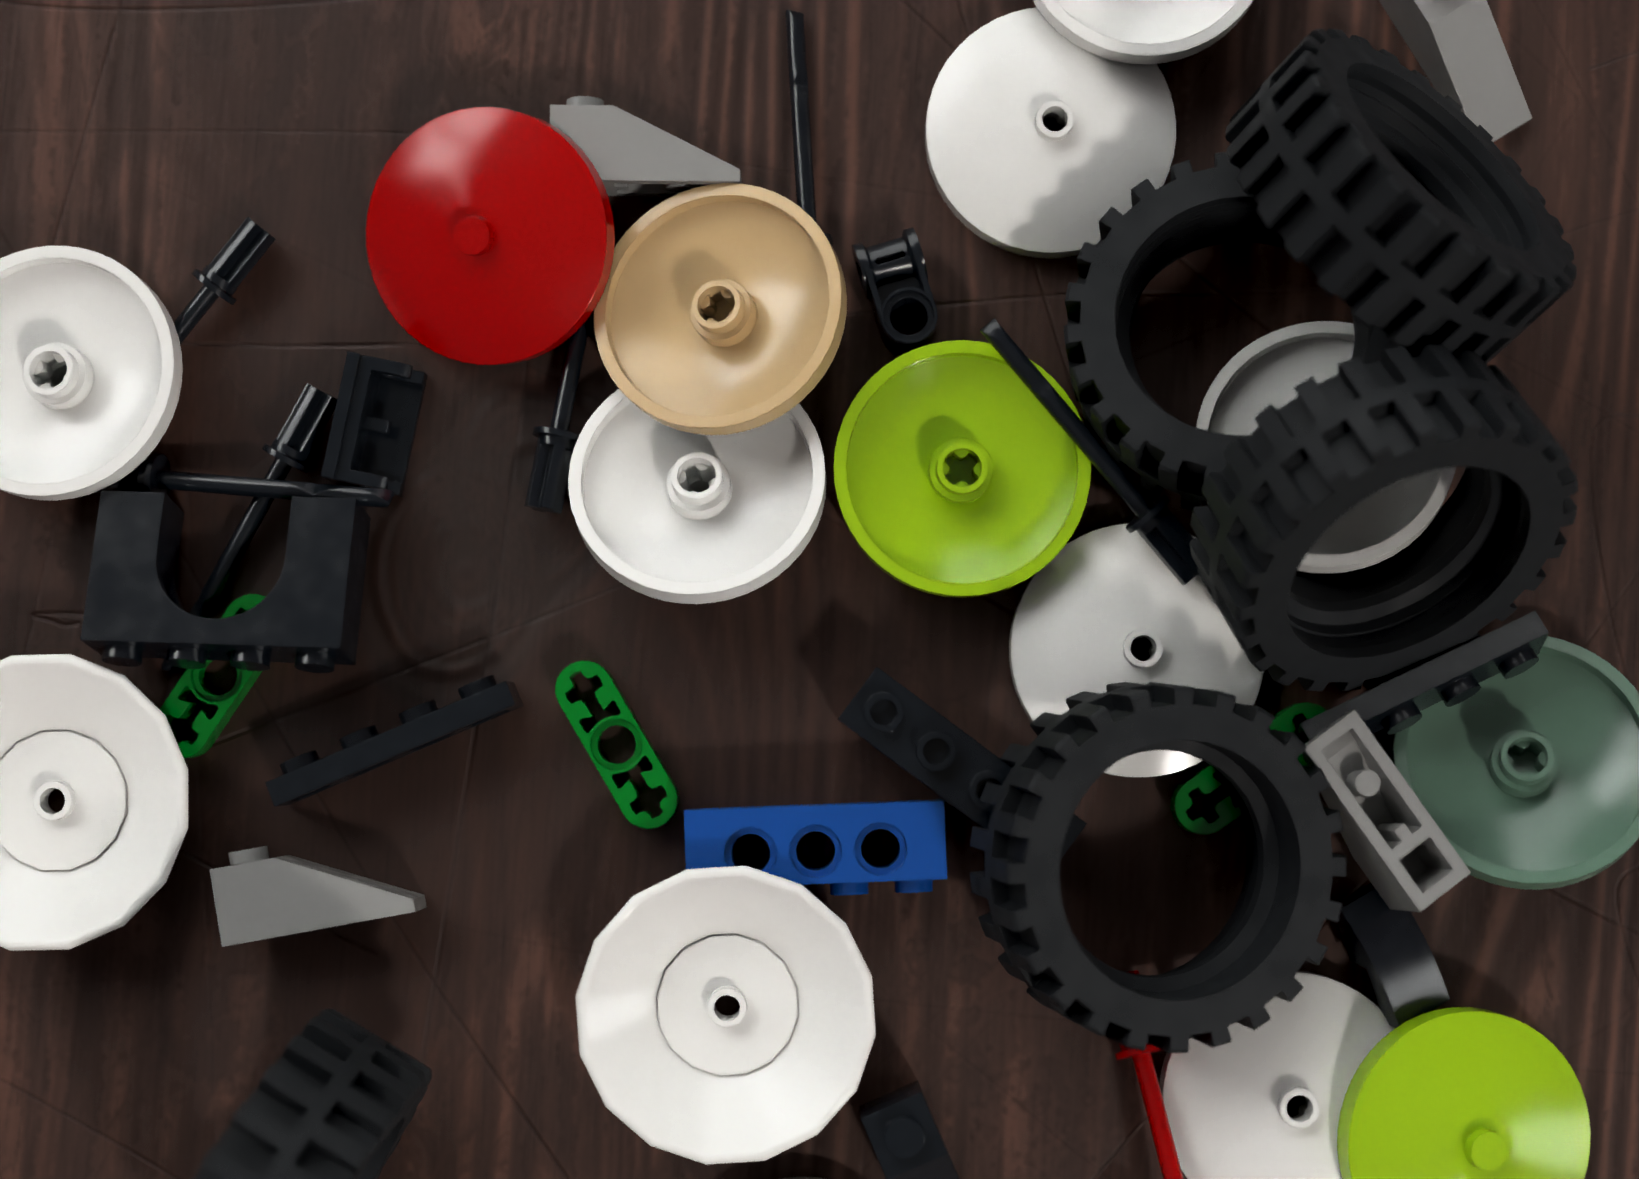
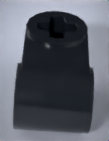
(897, 281)

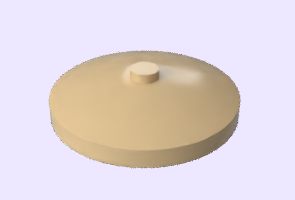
(721, 309)

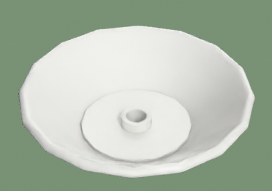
(123, 809)
(714, 1080)

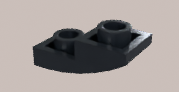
(1393, 954)

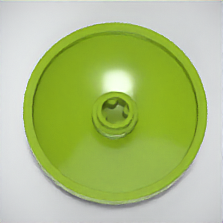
(957, 472)
(1464, 1101)

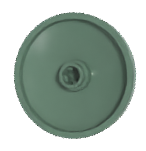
(1533, 770)

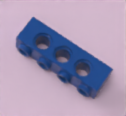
(915, 823)

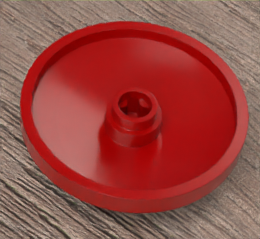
(490, 236)

